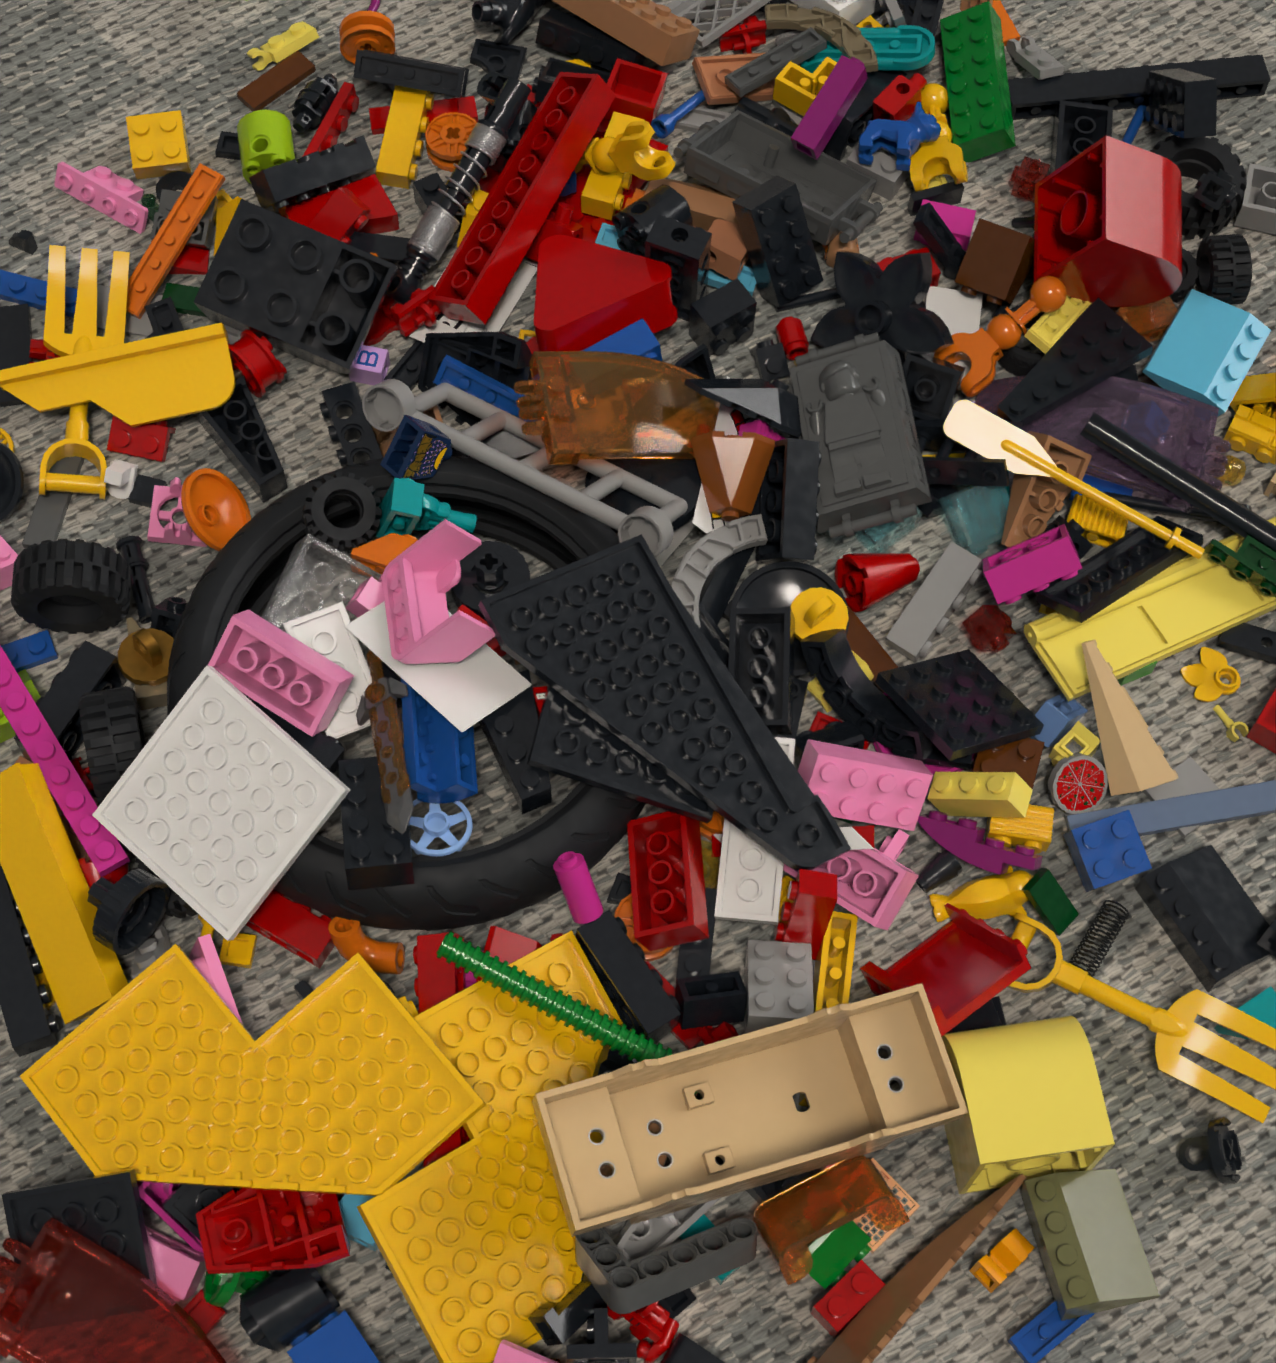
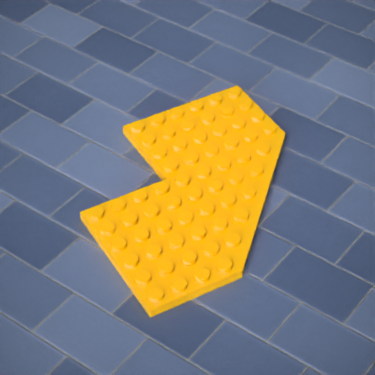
(320, 1103)
(484, 1227)

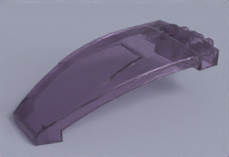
(1157, 417)

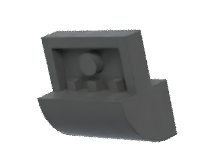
(205, 230)

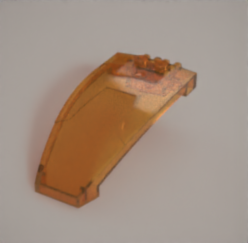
(612, 407)

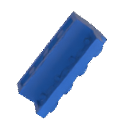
(436, 753)

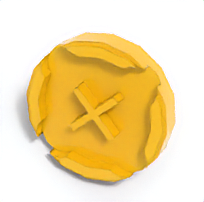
(818, 611)

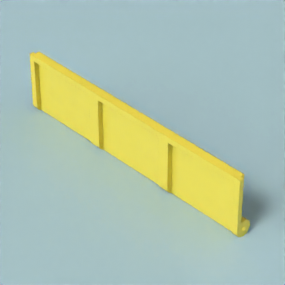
(1151, 622)

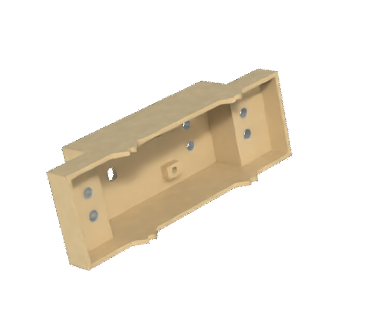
(747, 1110)

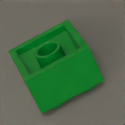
(835, 1251)

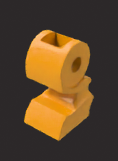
(1002, 1260)

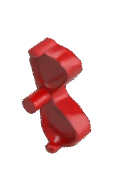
(82, 773)

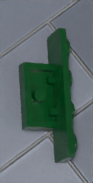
(1249, 562)

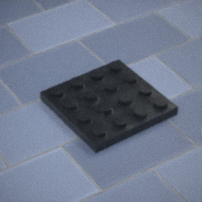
(959, 704)
(97, 1207)

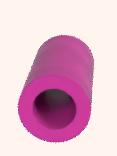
(578, 887)

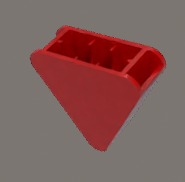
(595, 292)

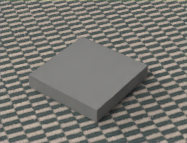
(1190, 781)

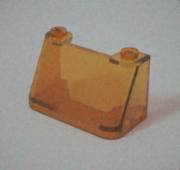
(821, 1206)

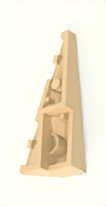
(1128, 749)

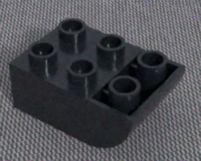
(295, 287)

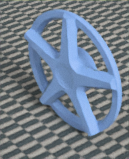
(437, 824)

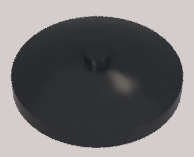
(672, 475)
(777, 587)

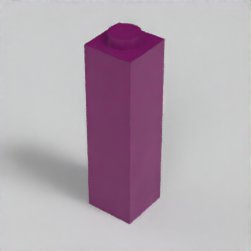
(829, 107)

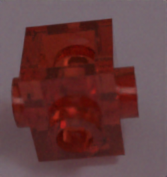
(1027, 176)
(989, 628)

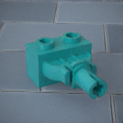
(409, 509)

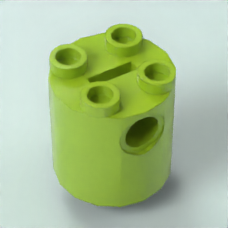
(264, 141)

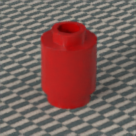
(792, 336)

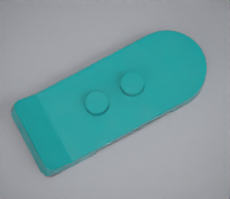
(895, 48)

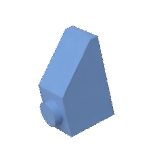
(1058, 718)

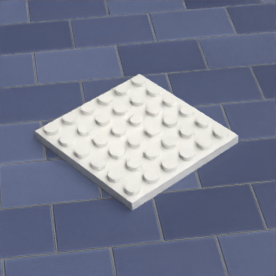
(220, 802)

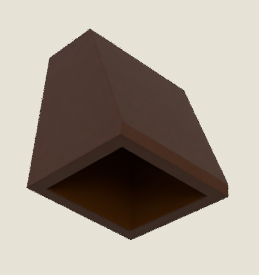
(996, 262)

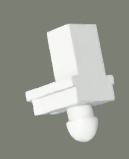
(120, 478)

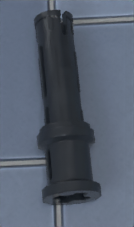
(131, 550)

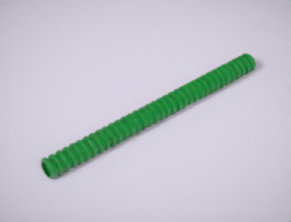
(549, 1000)

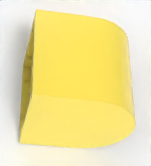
(1028, 1103)

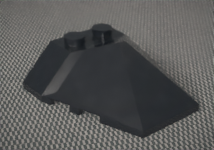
(490, 353)

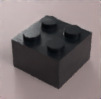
(722, 317)
(931, 385)

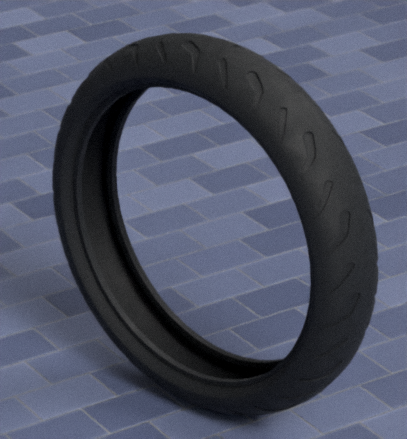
(467, 884)

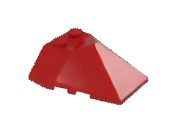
(272, 1231)

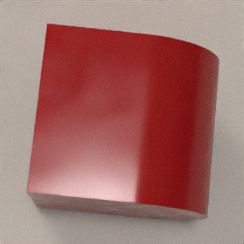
(1111, 225)

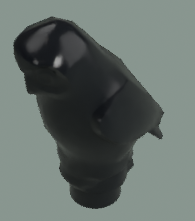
(506, 15)

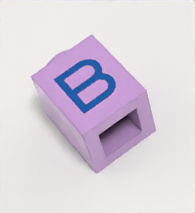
(370, 365)

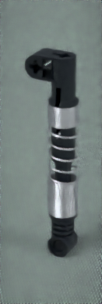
(482, 149)

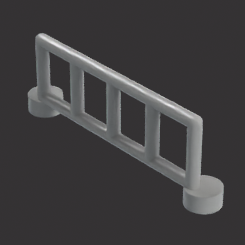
(392, 399)

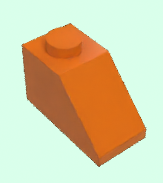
(382, 551)

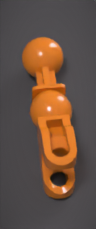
(1002, 333)

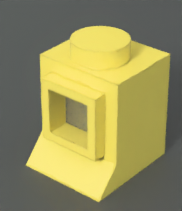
(1076, 741)

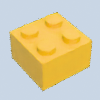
(158, 144)

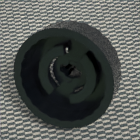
(489, 569)
(128, 909)

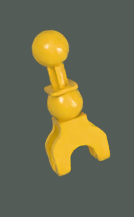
(628, 153)
(941, 155)

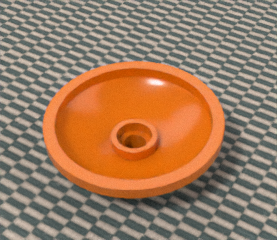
(213, 507)

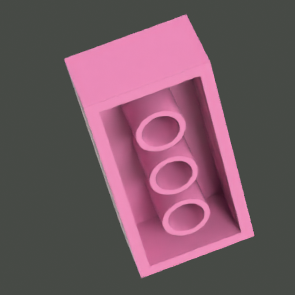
(280, 672)
(866, 784)
(868, 884)

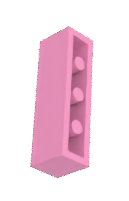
(175, 1265)

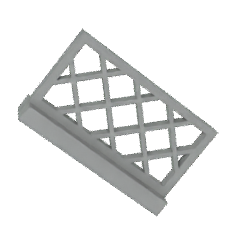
(699, 9)

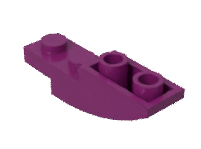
(967, 843)

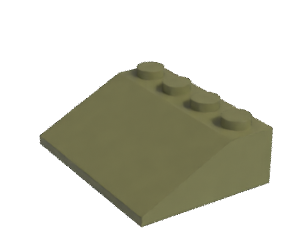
(1087, 1241)

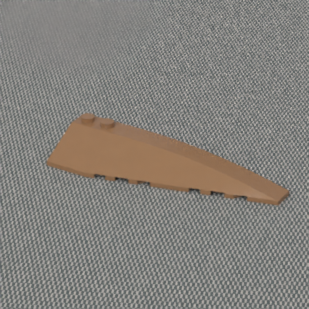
(909, 1288)

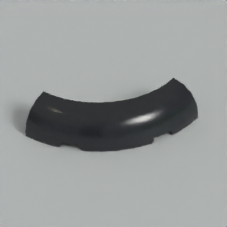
(858, 699)

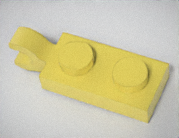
(283, 45)

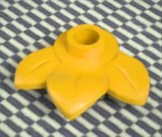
(1207, 676)

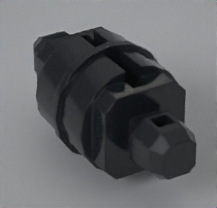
(314, 102)

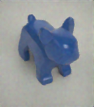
(898, 137)

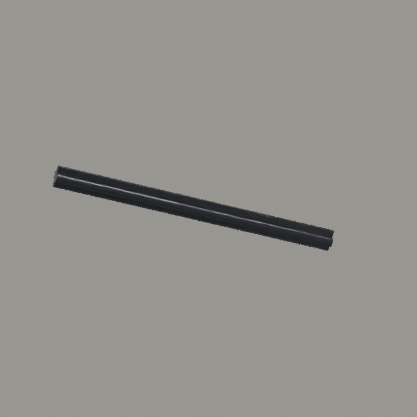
(1179, 480)

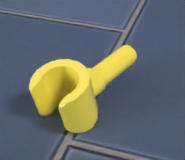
(1229, 723)

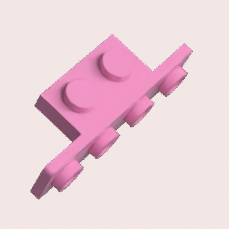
(106, 193)

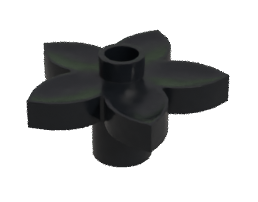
(884, 304)

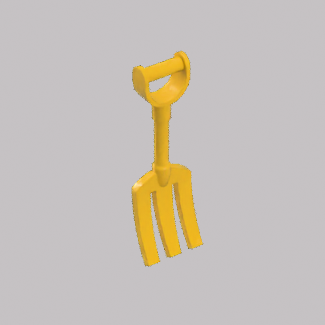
(82, 339)
(1173, 1028)

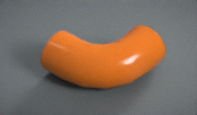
(380, 955)

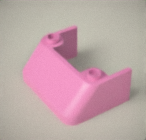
(417, 602)

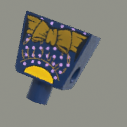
(416, 450)

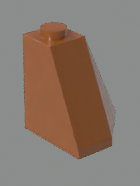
(732, 470)

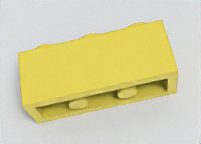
(980, 794)

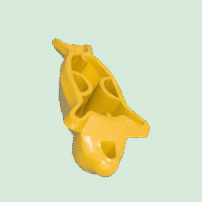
(986, 896)

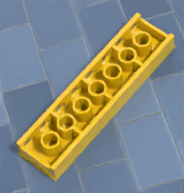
(53, 896)

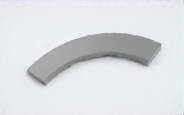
(709, 553)

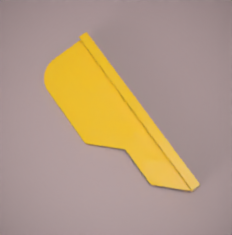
(135, 379)

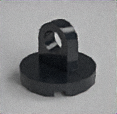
(1220, 1151)

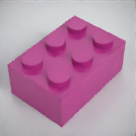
(1031, 565)

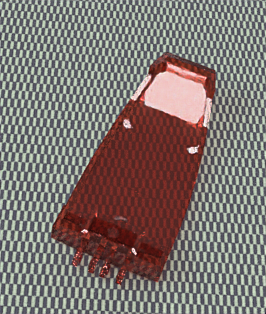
(89, 1307)

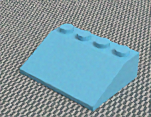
(1207, 350)

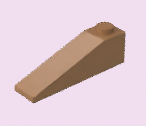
(704, 202)
(1037, 497)

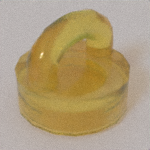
(1234, 471)

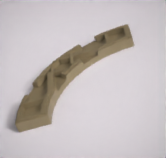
(827, 24)

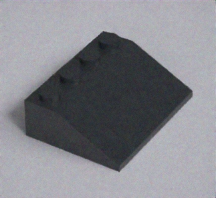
(1206, 915)

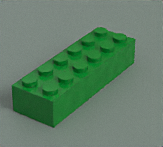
(977, 82)

